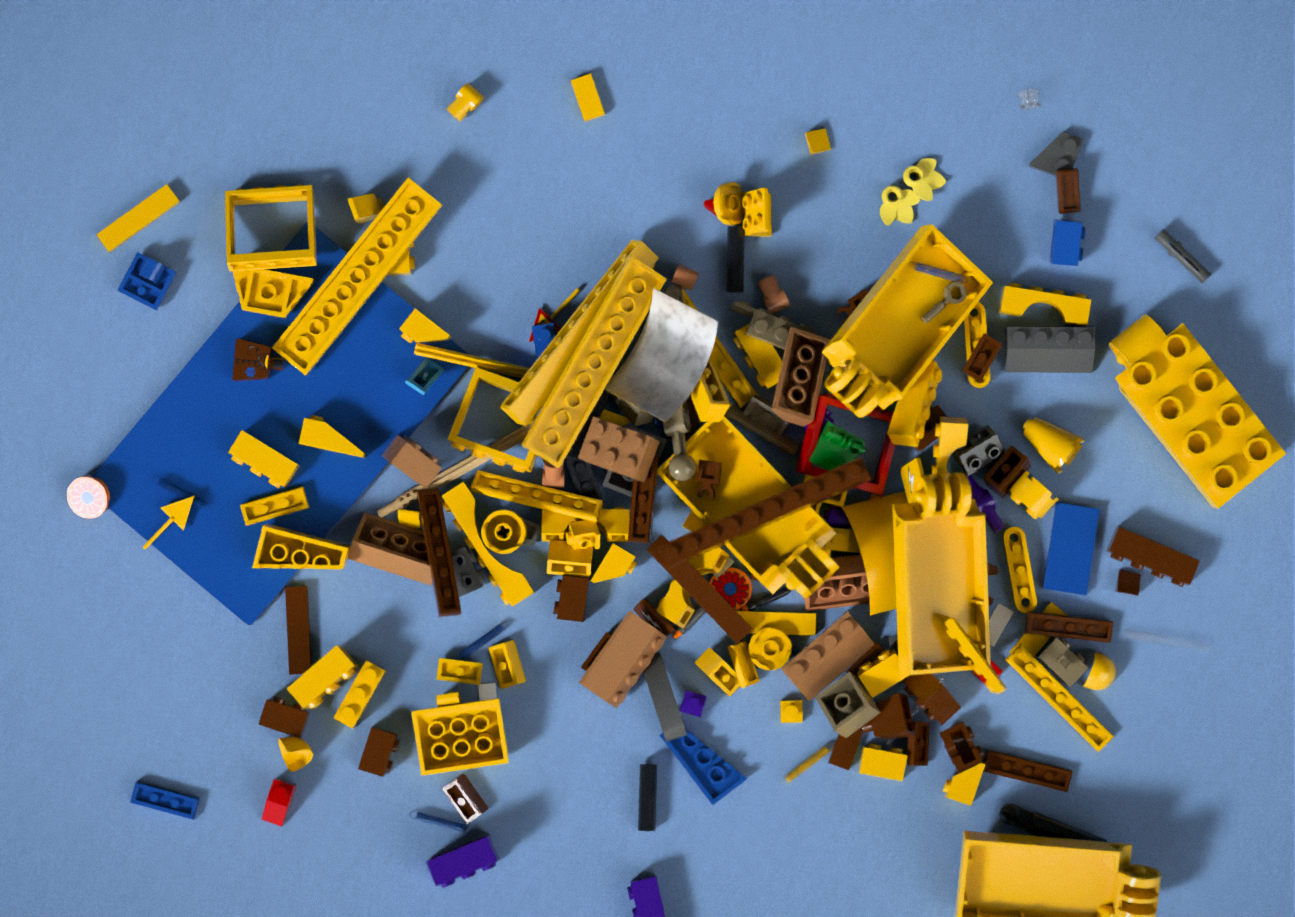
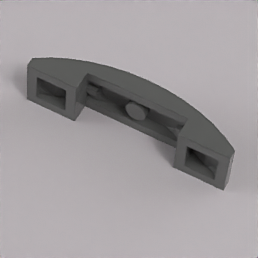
(664, 699)

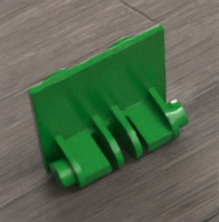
(836, 447)

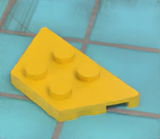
(270, 291)

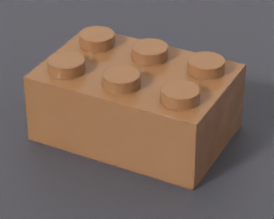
(618, 449)
(412, 461)

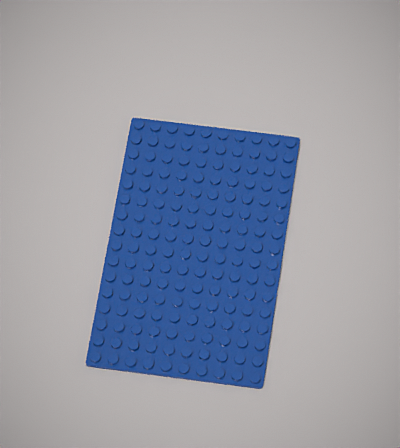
(202, 411)

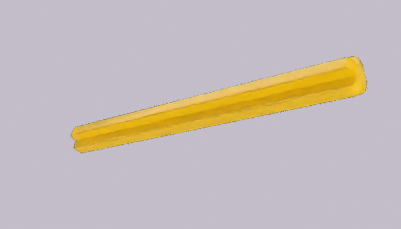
(470, 360)

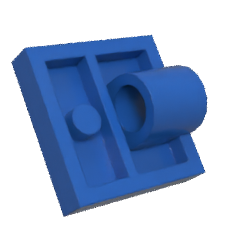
(147, 281)

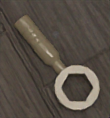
(937, 308)

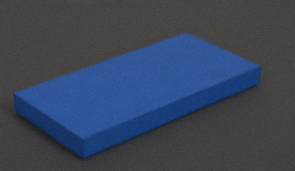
(1071, 548)

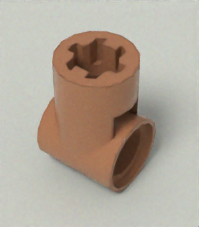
(685, 277)
(774, 297)
(553, 476)

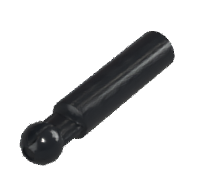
(1043, 825)

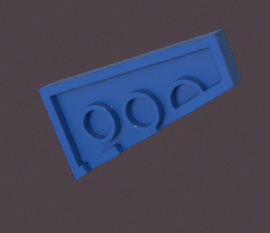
(705, 767)

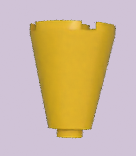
(1052, 442)

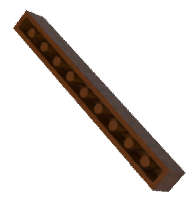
(764, 513)

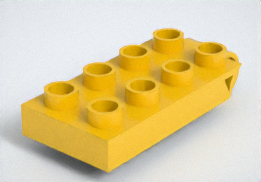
(885, 340)
(1193, 409)
(775, 554)
(940, 574)
(1052, 878)

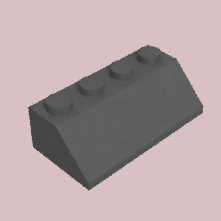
(1049, 349)

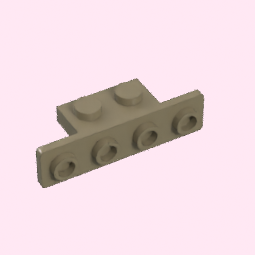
(765, 326)
(764, 421)

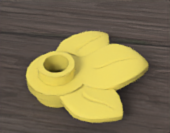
(926, 178)
(900, 207)

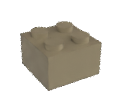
(847, 705)

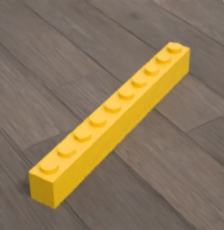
(543, 375)

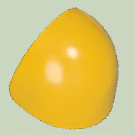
(1101, 674)
(295, 752)

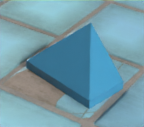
(424, 376)

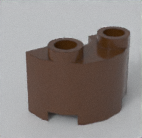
(960, 746)

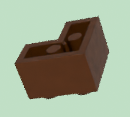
(931, 696)

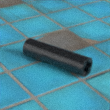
(735, 259)
(647, 797)

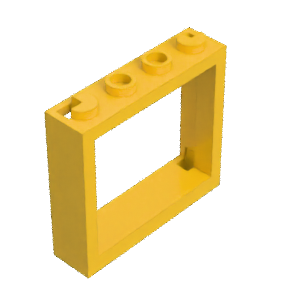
(275, 259)
(479, 450)

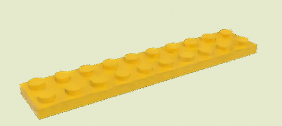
(357, 276)
(593, 362)

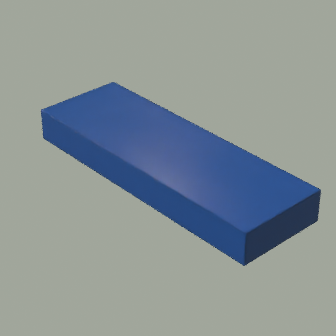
(165, 800)

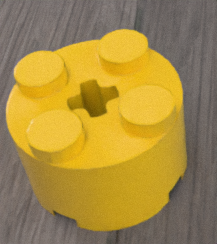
(1033, 495)
(493, 524)

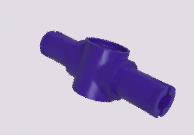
(985, 504)

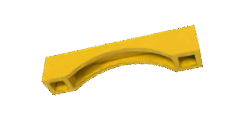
(463, 506)

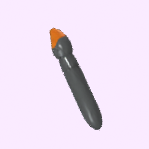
(696, 615)

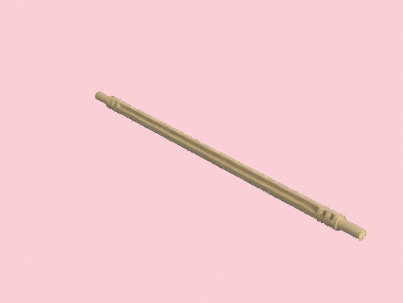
(456, 471)

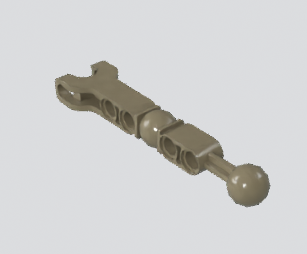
(681, 465)

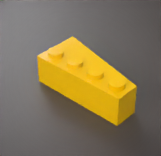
(297, 550)

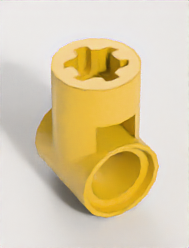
(466, 100)

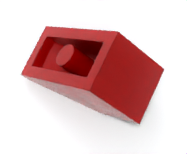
(278, 801)

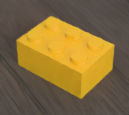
(323, 678)

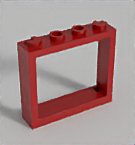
(811, 438)

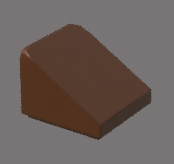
(1128, 583)

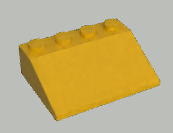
(460, 736)

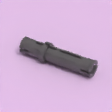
(1163, 238)

